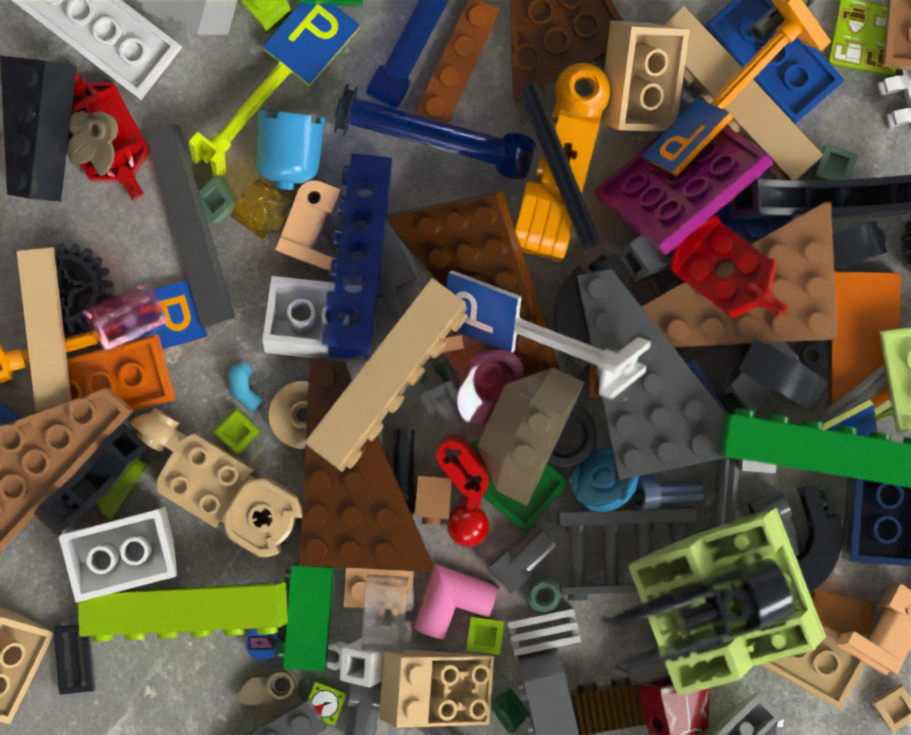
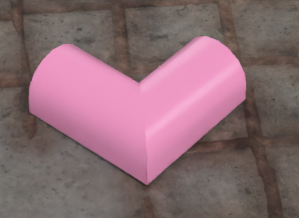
(451, 590)

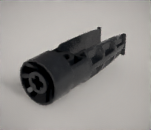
(758, 596)

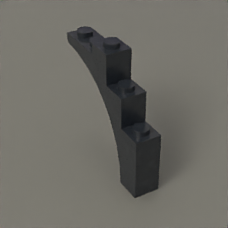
(848, 197)

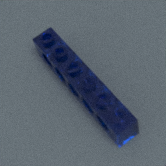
(356, 340)

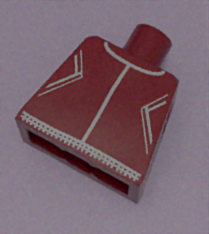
(673, 714)

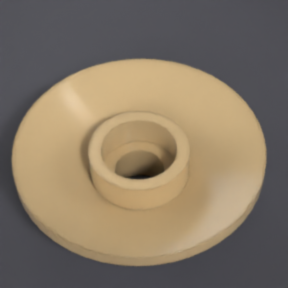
(284, 412)

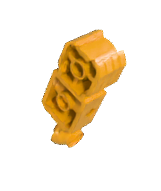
(543, 219)

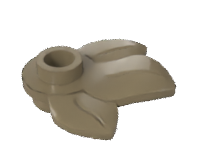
(92, 140)
(267, 697)

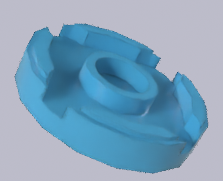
(597, 483)

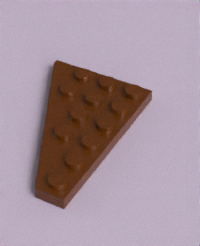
(556, 35)
(480, 242)
(357, 513)

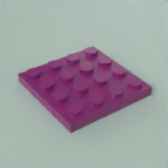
(672, 207)

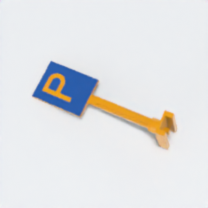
(705, 120)
(181, 328)

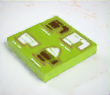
(859, 37)

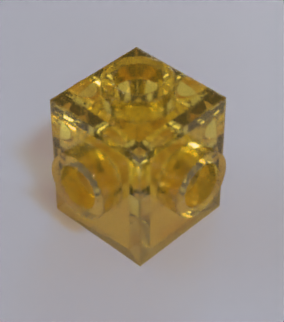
(261, 209)

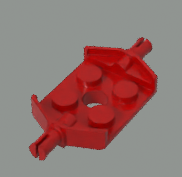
(129, 143)
(745, 289)

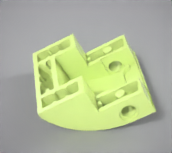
(712, 554)

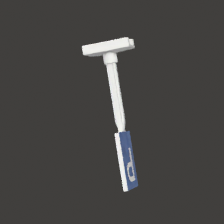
(496, 321)

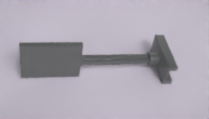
(394, 274)

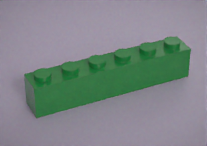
(815, 449)

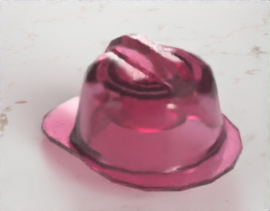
(484, 384)

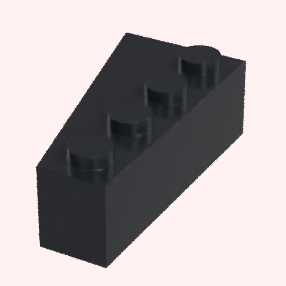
(36, 125)

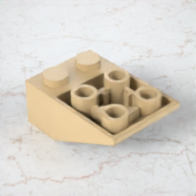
(436, 689)

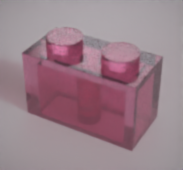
(125, 316)

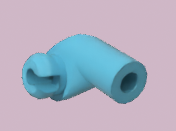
(240, 388)

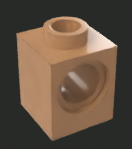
(433, 499)

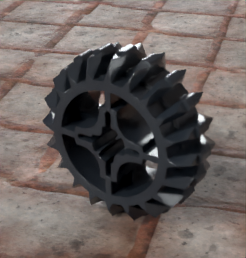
(97, 285)

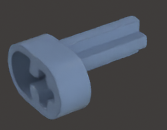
(651, 494)

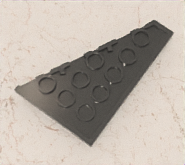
(666, 413)

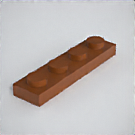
(458, 61)

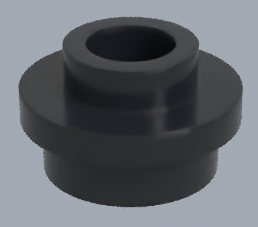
(819, 348)

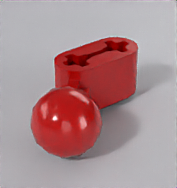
(468, 522)

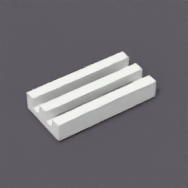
(515, 638)

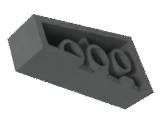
(547, 694)

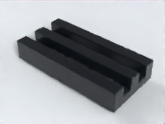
(61, 660)

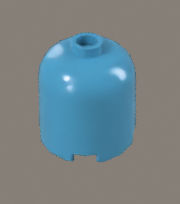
(288, 148)

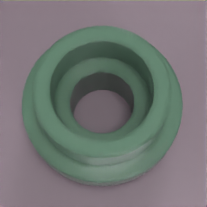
(551, 603)

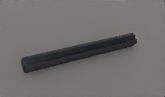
(559, 166)

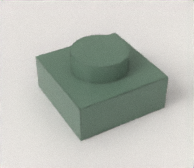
(835, 164)
(217, 199)

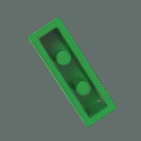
(308, 617)

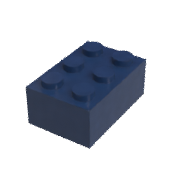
(877, 523)

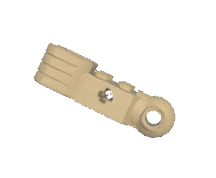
(219, 486)

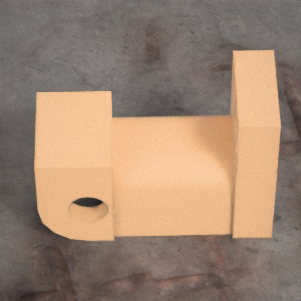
(307, 222)
(891, 636)

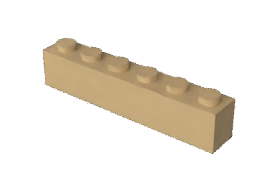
(753, 111)
(387, 375)

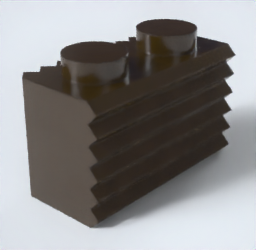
(607, 706)

